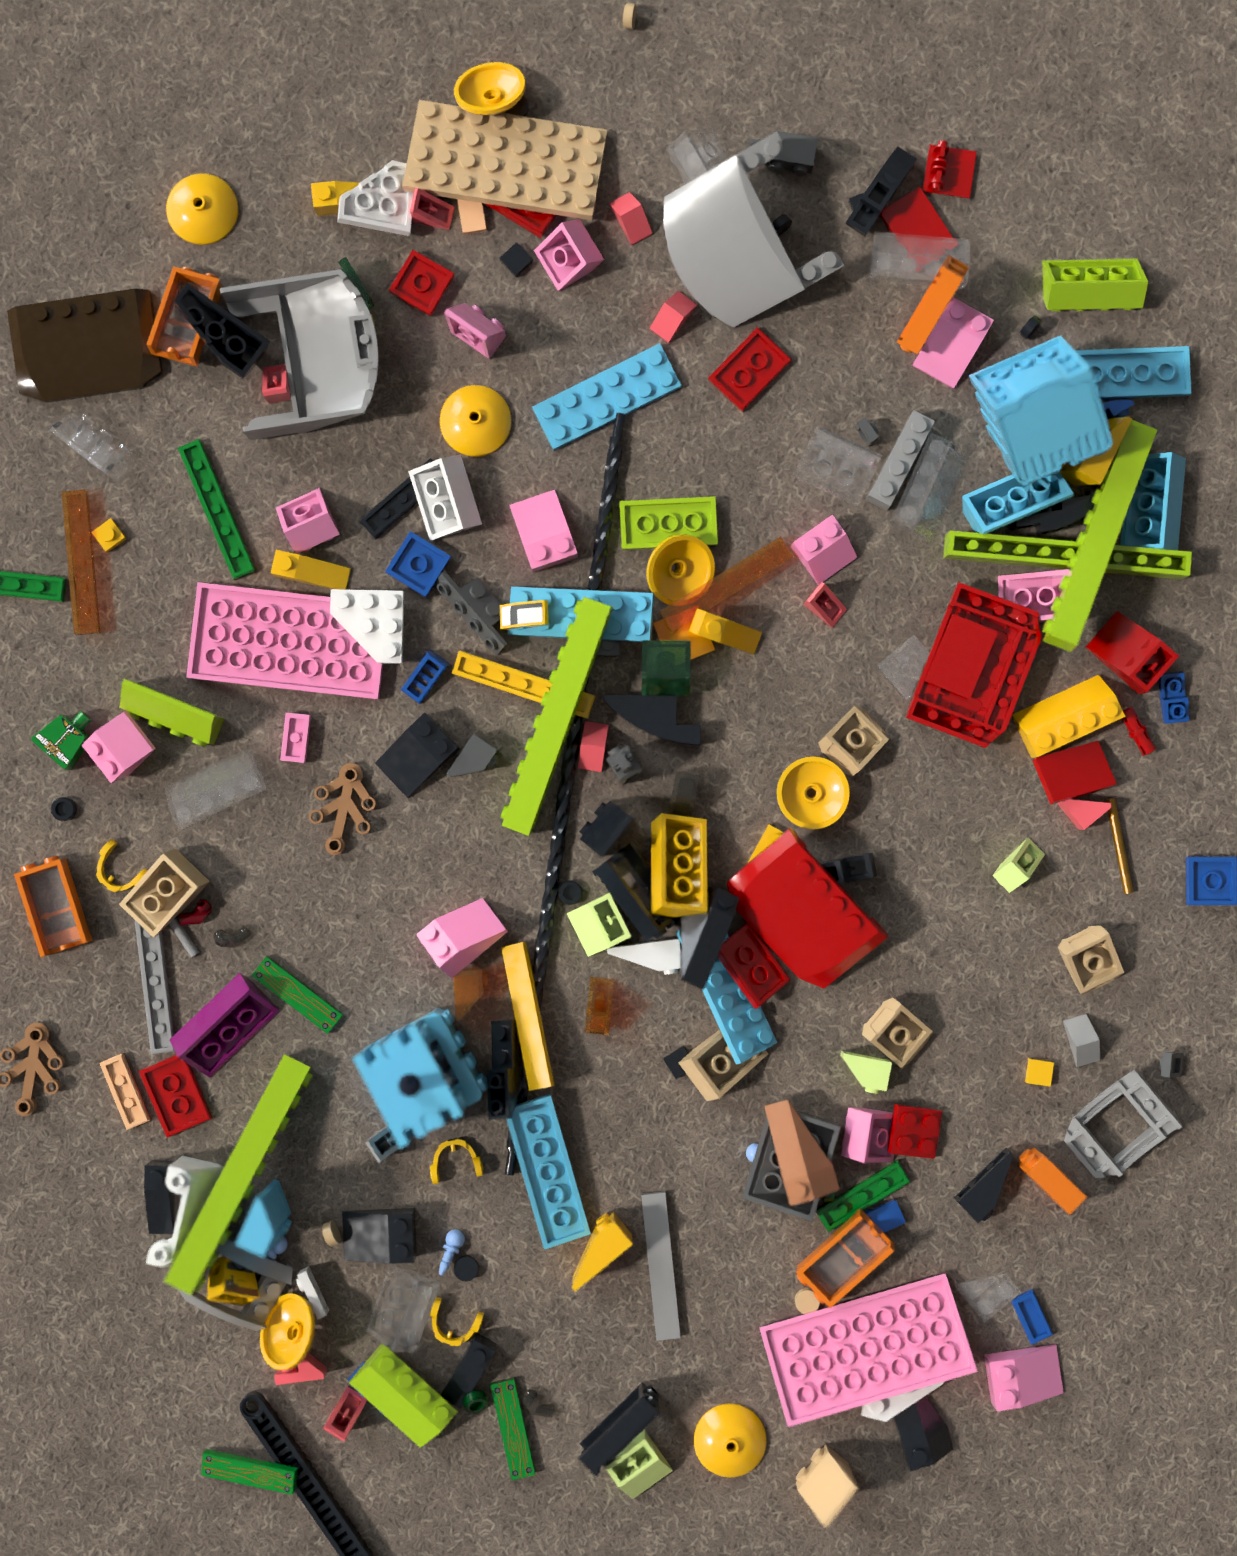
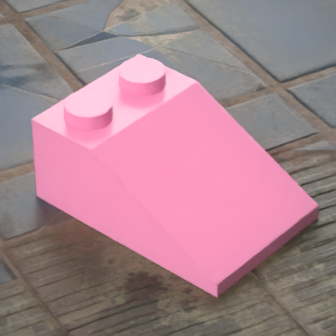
(475, 329)
(953, 342)
(544, 531)
(1033, 590)
(461, 936)
(1023, 1376)

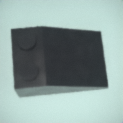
(416, 755)
(605, 828)
(380, 1235)

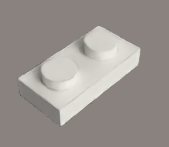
(307, 1283)

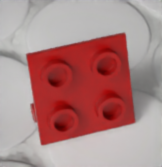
(949, 170)

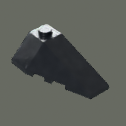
(227, 337)
(704, 935)
(922, 1434)

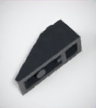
(982, 1192)
(158, 1198)
(469, 1369)

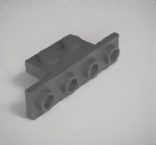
(476, 607)

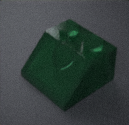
(666, 667)

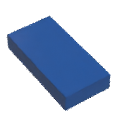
(1031, 1317)

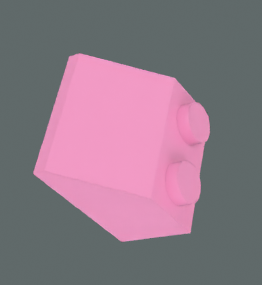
(568, 254)
(307, 521)
(824, 549)
(118, 747)
(867, 1135)

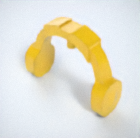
(105, 852)
(434, 1169)
(448, 1339)

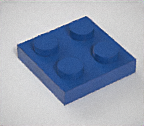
(418, 564)
(1211, 880)

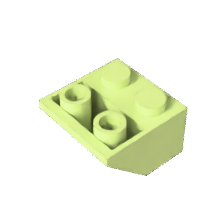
(599, 924)
(638, 1466)

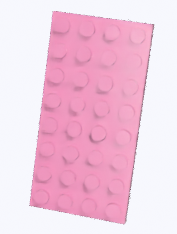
(277, 643)
(867, 1350)

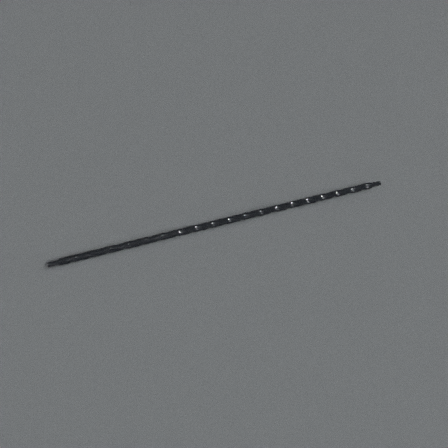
(569, 757)

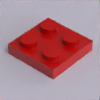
(421, 283)
(914, 1131)

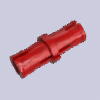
(1138, 731)

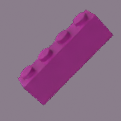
(223, 1025)

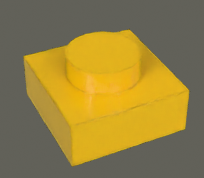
(109, 535)

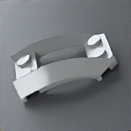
(1147, 1103)
(270, 1286)

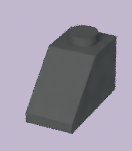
(474, 758)

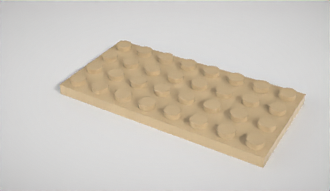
(505, 160)

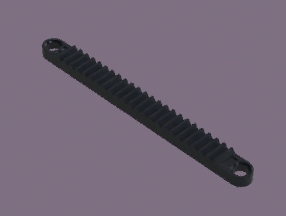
(309, 1484)

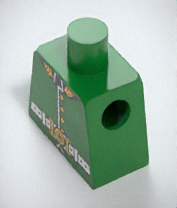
(64, 739)

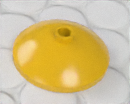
(489, 88)
(209, 221)
(478, 436)
(693, 567)
(830, 789)
(288, 1332)
(726, 1425)

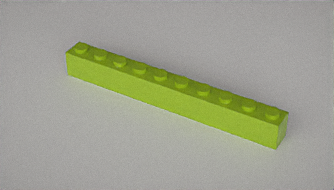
(1098, 538)
(1056, 554)
(557, 715)
(237, 1176)

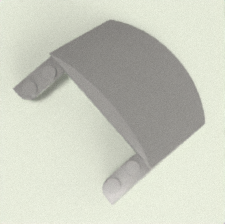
(728, 245)
(325, 345)

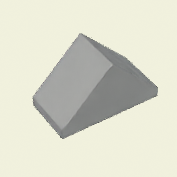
(1082, 1040)
(382, 1144)

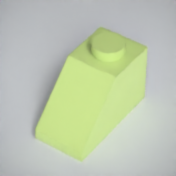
(1019, 865)
(869, 1071)

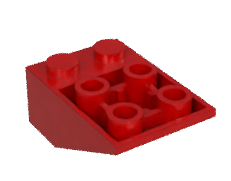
(1131, 652)

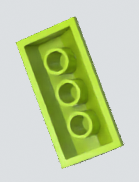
(1093, 284)
(170, 712)
(402, 1396)

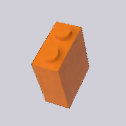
(1051, 1180)

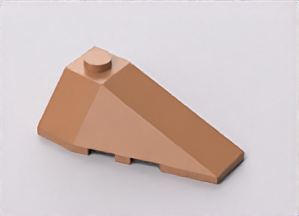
(801, 1160)

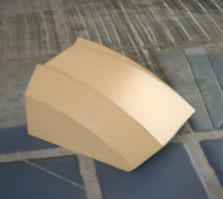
(853, 741)
(1091, 959)
(896, 1032)

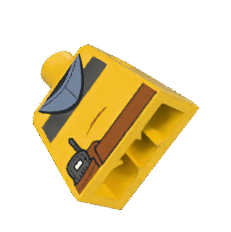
(231, 1283)

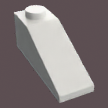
(657, 955)

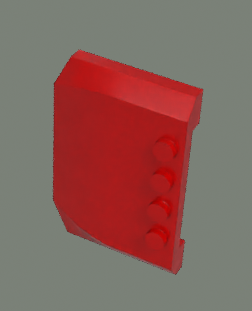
(1002, 677)
(803, 912)

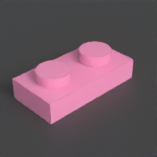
(295, 737)

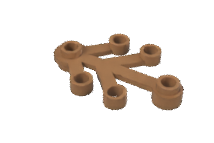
(344, 805)
(32, 1065)

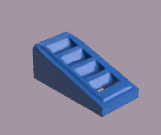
(439, 661)

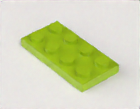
(653, 521)

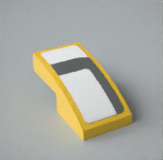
(524, 614)

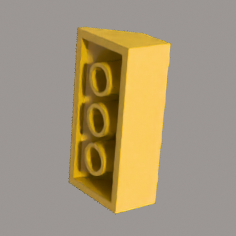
(1067, 716)
(678, 866)

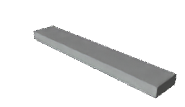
(155, 990)
(660, 1265)

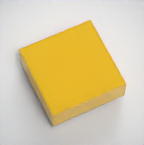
(1039, 1072)

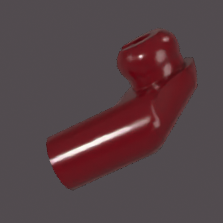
(199, 914)

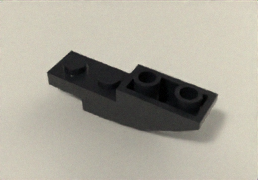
(881, 191)
(1051, 520)
(506, 1071)

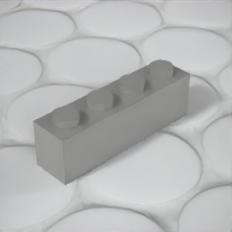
(900, 460)

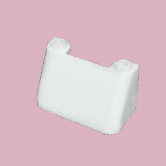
(194, 1181)

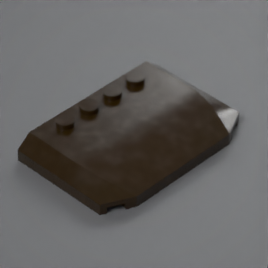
(84, 345)

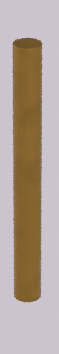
(1119, 847)

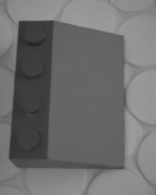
(765, 1177)

